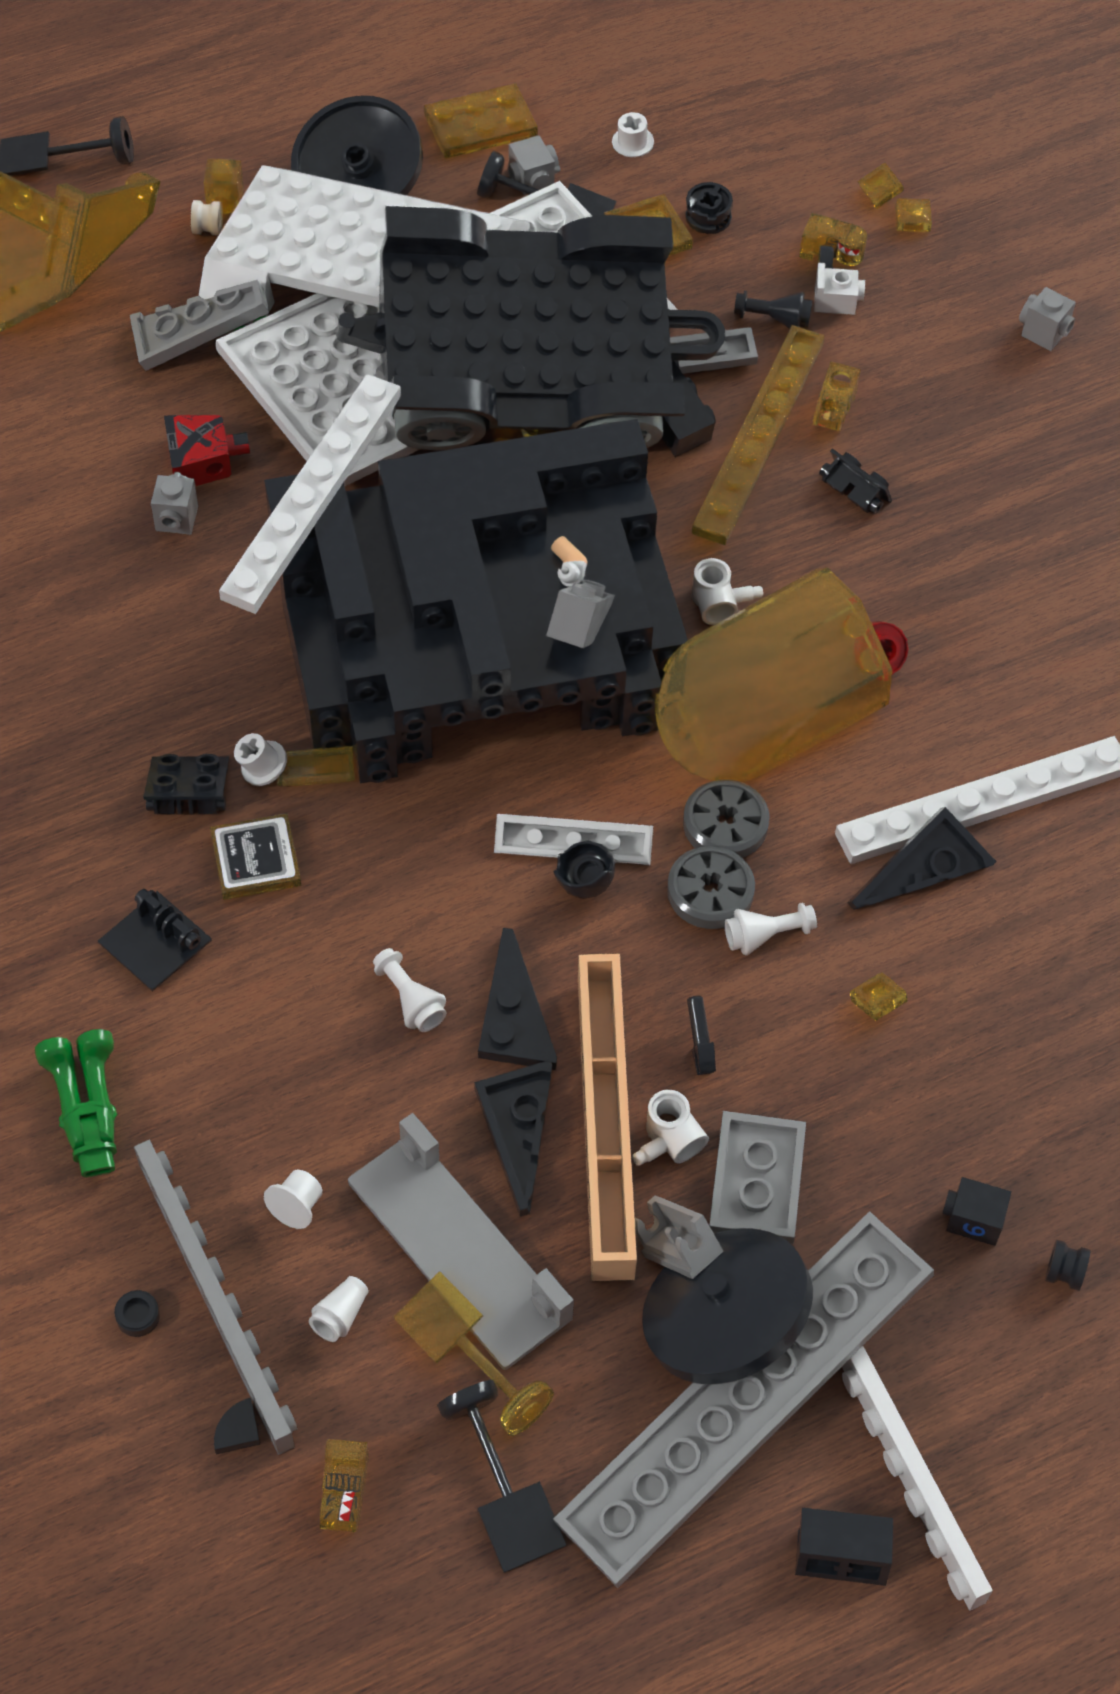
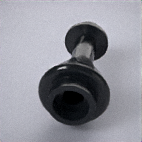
(786, 310)

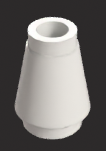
(337, 1311)

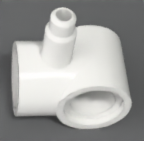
(714, 592)
(679, 1138)

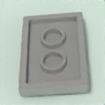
(758, 1174)

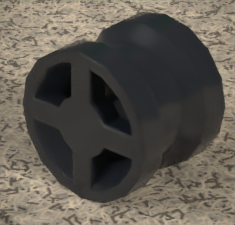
(1067, 1265)

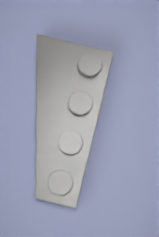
(184, 328)

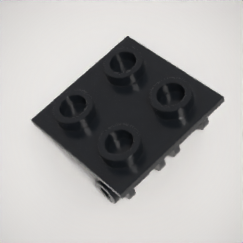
(188, 779)
(154, 939)

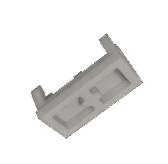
(677, 1238)

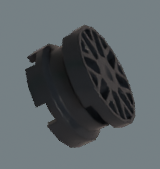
(709, 206)

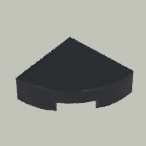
(236, 1428)

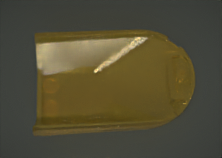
(772, 680)

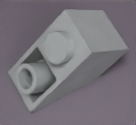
(579, 613)

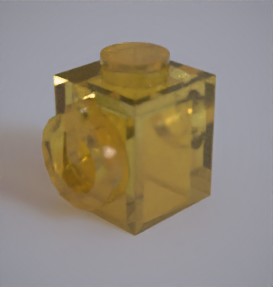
(224, 183)

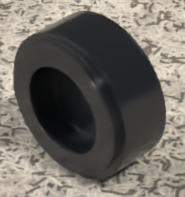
(137, 1313)

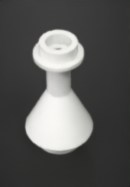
(751, 929)
(420, 1005)

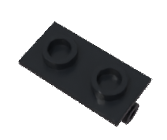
(867, 488)

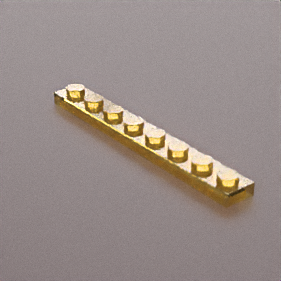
(758, 435)

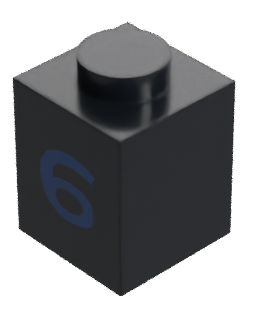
(977, 1210)

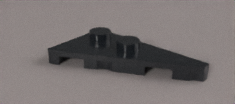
(932, 855)
(513, 1019)
(515, 1116)

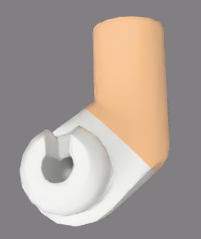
(573, 560)

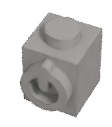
(533, 162)
(1047, 318)
(174, 504)

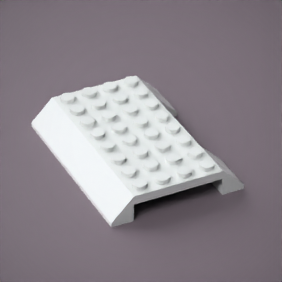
(311, 236)

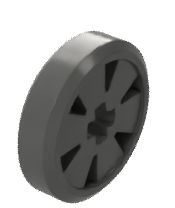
(731, 800)
(703, 867)

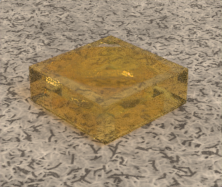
(880, 185)
(913, 214)
(878, 996)

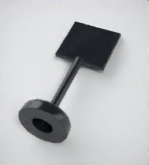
(31, 151)
(491, 176)
(520, 1521)

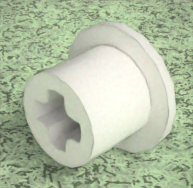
(632, 136)
(260, 759)
(294, 1199)

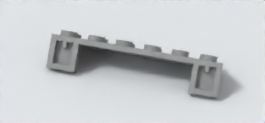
(452, 1235)

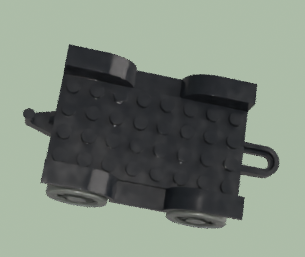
(526, 326)

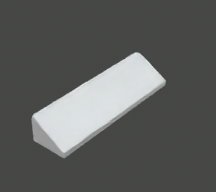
(553, 836)

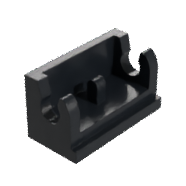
(844, 1546)

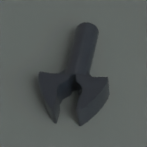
(703, 1050)

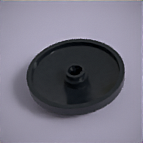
(361, 144)
(733, 1313)

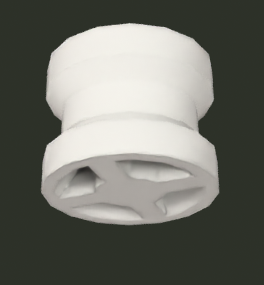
(206, 217)

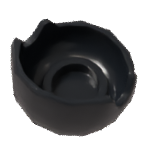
(585, 869)

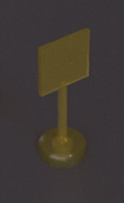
(440, 1319)

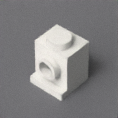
(837, 290)

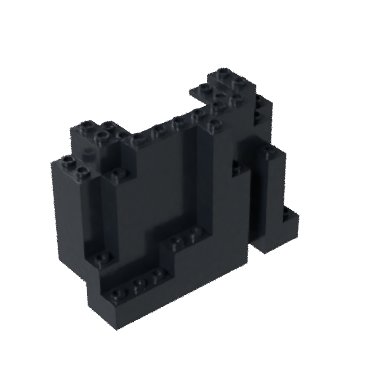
(442, 585)

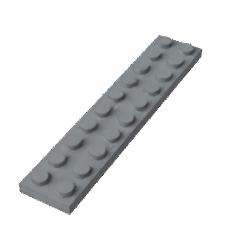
(720, 1426)

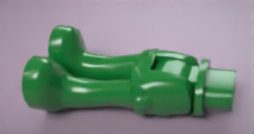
(87, 1124)

